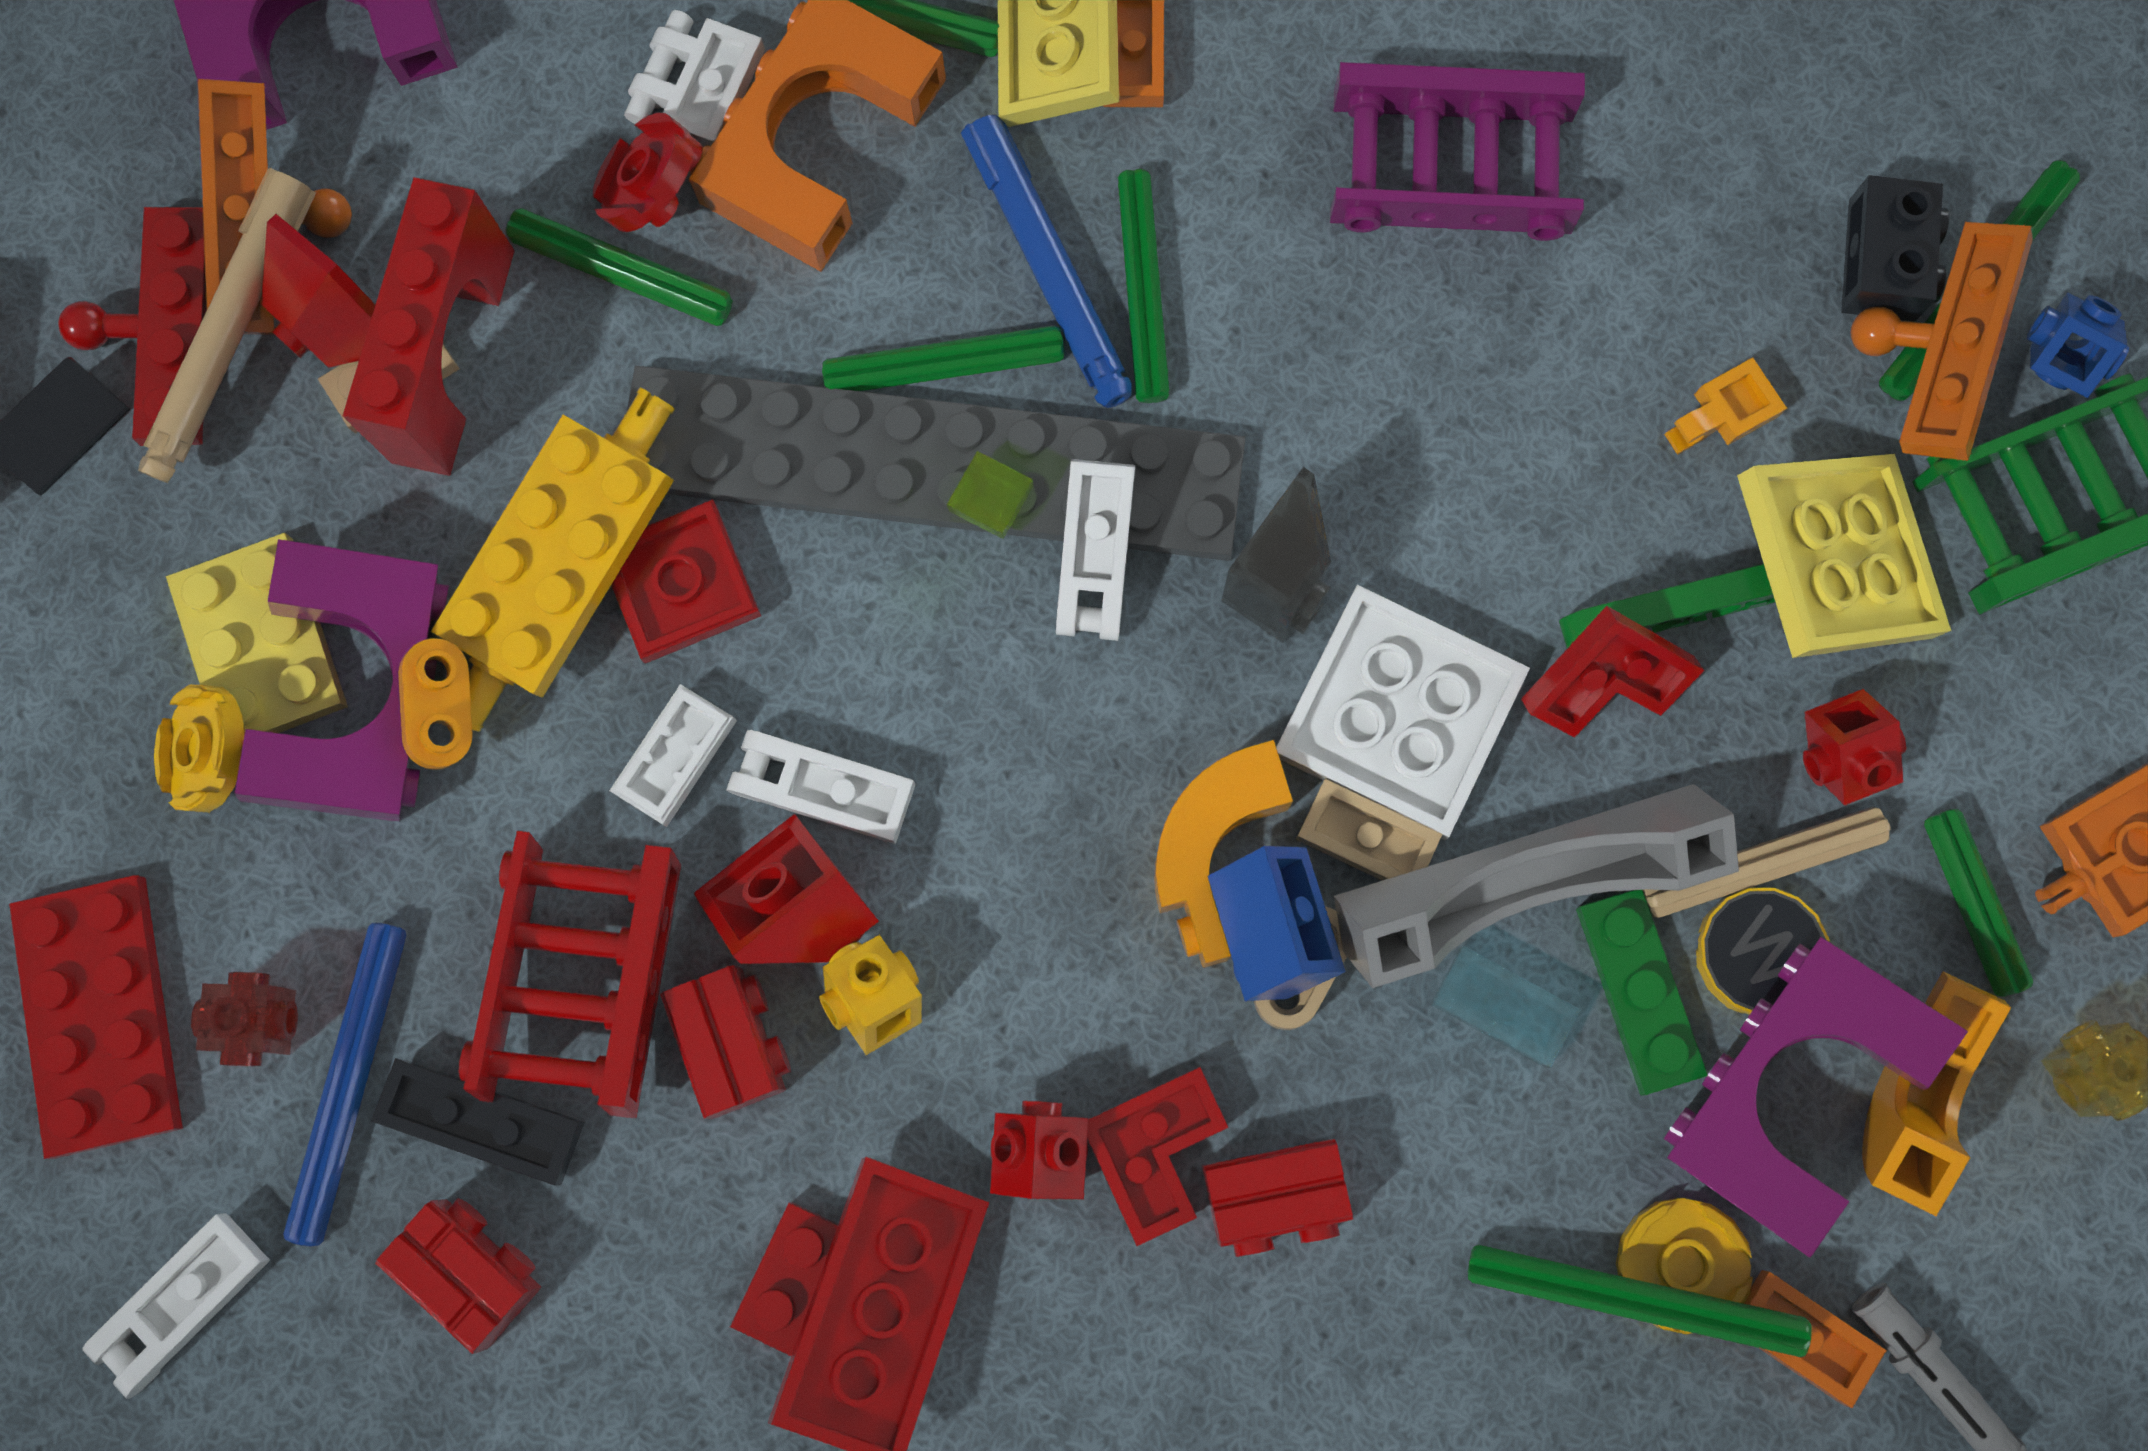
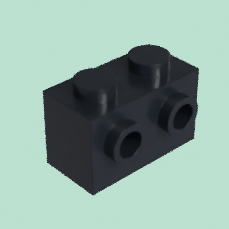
(1894, 247)

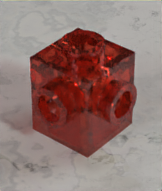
(245, 1019)

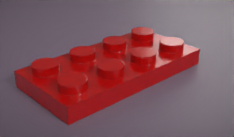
(95, 1017)
(879, 1311)

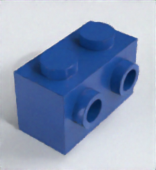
(1275, 923)

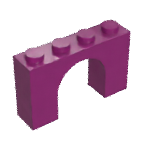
(235, 38)
(367, 769)
(1824, 999)

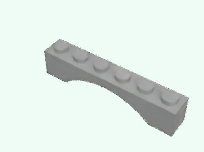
(1425, 914)

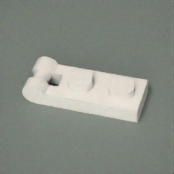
(1095, 546)
(823, 787)
(176, 1303)

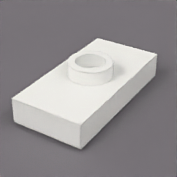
(673, 755)

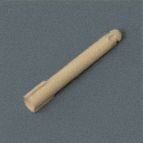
(221, 326)

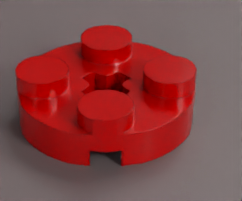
(642, 178)

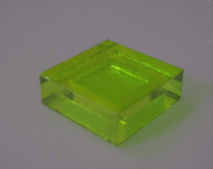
(990, 495)

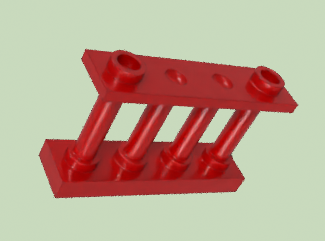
(625, 1012)

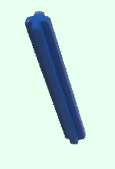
(345, 1085)

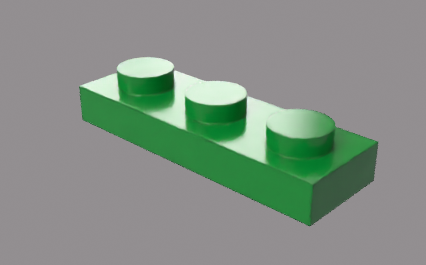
(1641, 992)

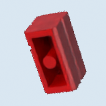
(725, 1040)
(1278, 1195)
(460, 1272)

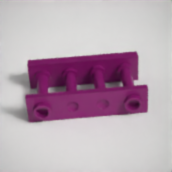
(1485, 99)

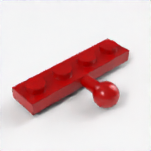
(169, 310)

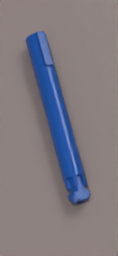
(1060, 284)

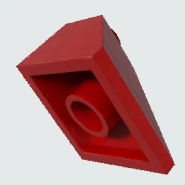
(312, 298)
(785, 901)

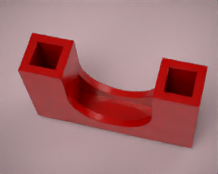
(440, 252)

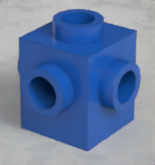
(2081, 362)

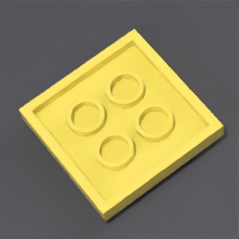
(1843, 554)

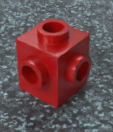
(1854, 747)
(1039, 1153)

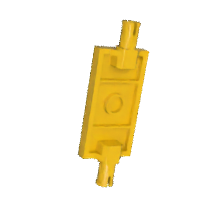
(555, 553)

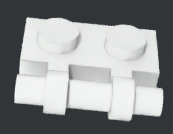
(714, 74)

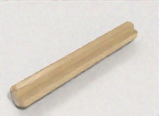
(1781, 858)

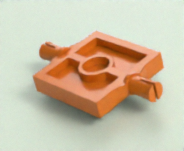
(2104, 854)

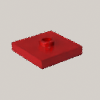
(683, 583)

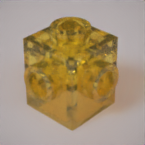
(2101, 1070)

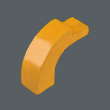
(1218, 800)
(1913, 1133)

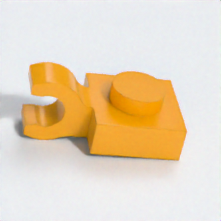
(1731, 404)

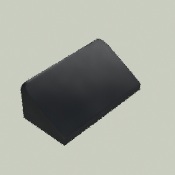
(57, 424)

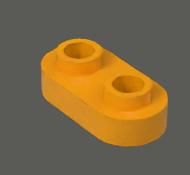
(433, 702)

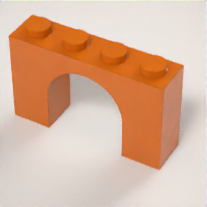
(824, 50)

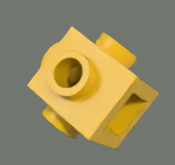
(871, 993)

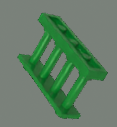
(2063, 551)

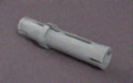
(1919, 1353)

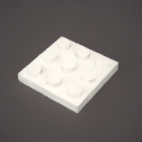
(1401, 711)

